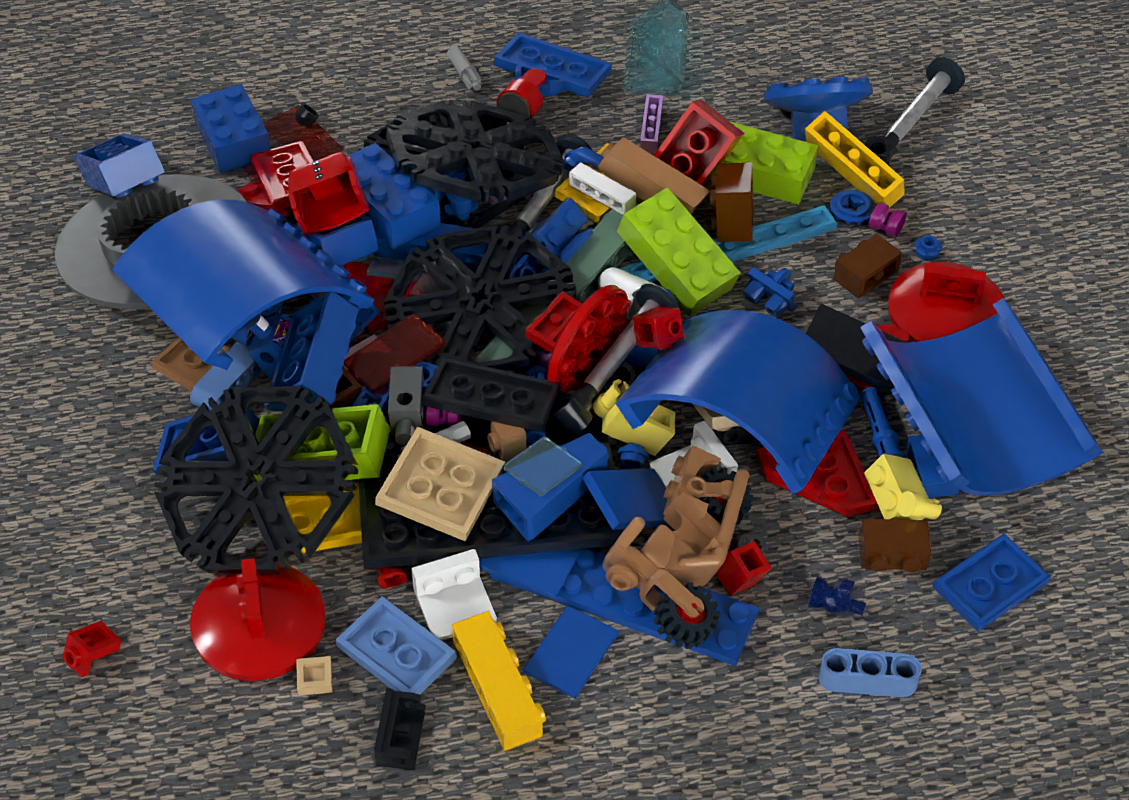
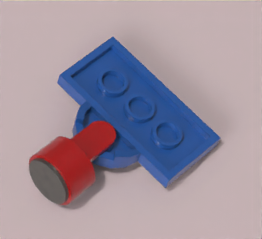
(545, 71)

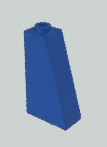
(534, 513)

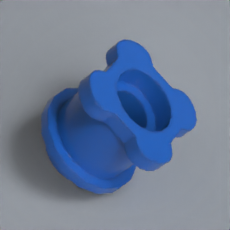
(460, 206)

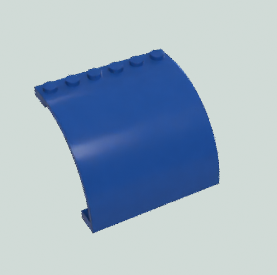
(223, 266)
(759, 377)
(986, 405)

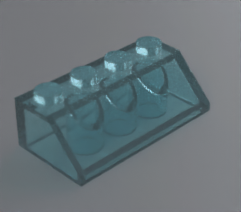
(657, 50)

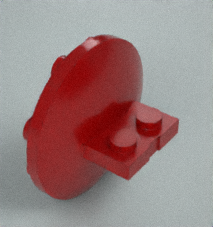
(941, 299)
(579, 333)
(257, 622)

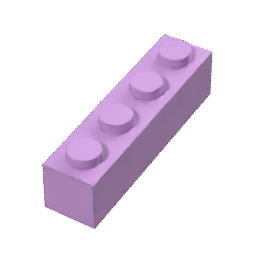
(651, 123)

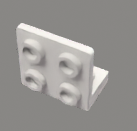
(702, 438)
(450, 592)

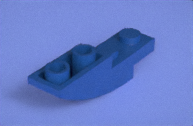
(553, 234)

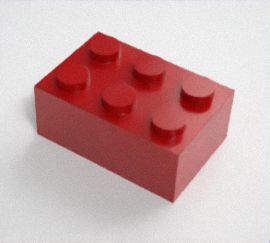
(699, 142)

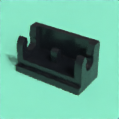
(399, 730)

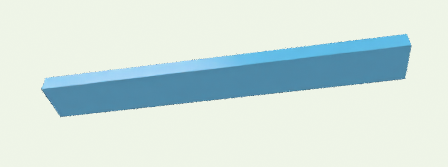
(764, 238)

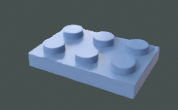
(396, 648)

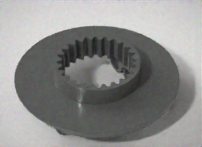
(87, 243)

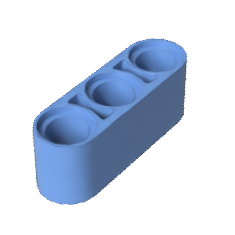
(240, 373)
(883, 664)

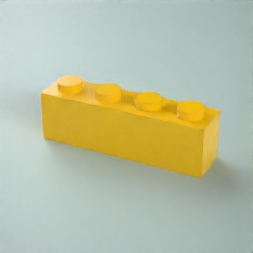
(854, 160)
(497, 680)

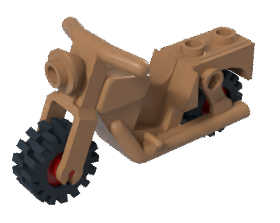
(703, 511)

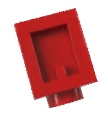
(88, 645)

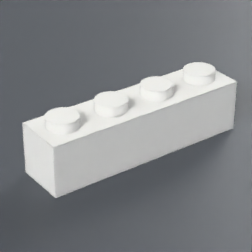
(602, 188)

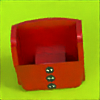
(326, 193)

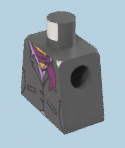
(406, 415)

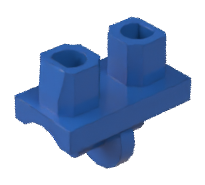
(774, 285)

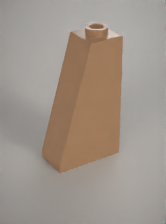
(648, 174)

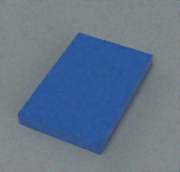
(628, 495)
(991, 582)

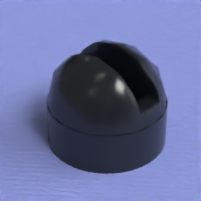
(306, 115)

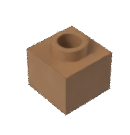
(507, 440)

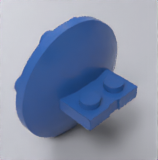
(812, 98)

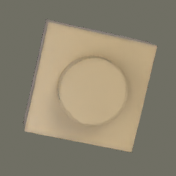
(314, 675)

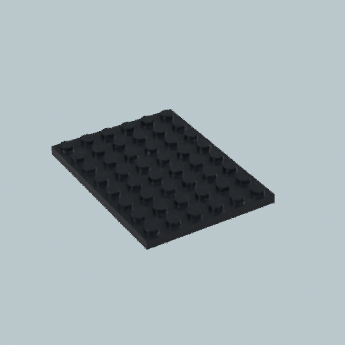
(400, 541)

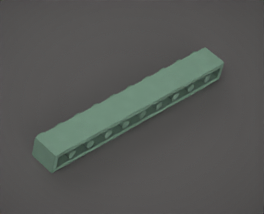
(601, 251)

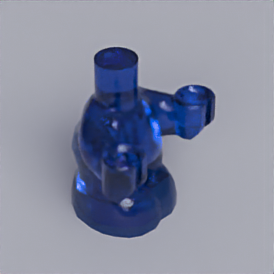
(835, 598)

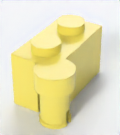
(651, 435)
(900, 490)

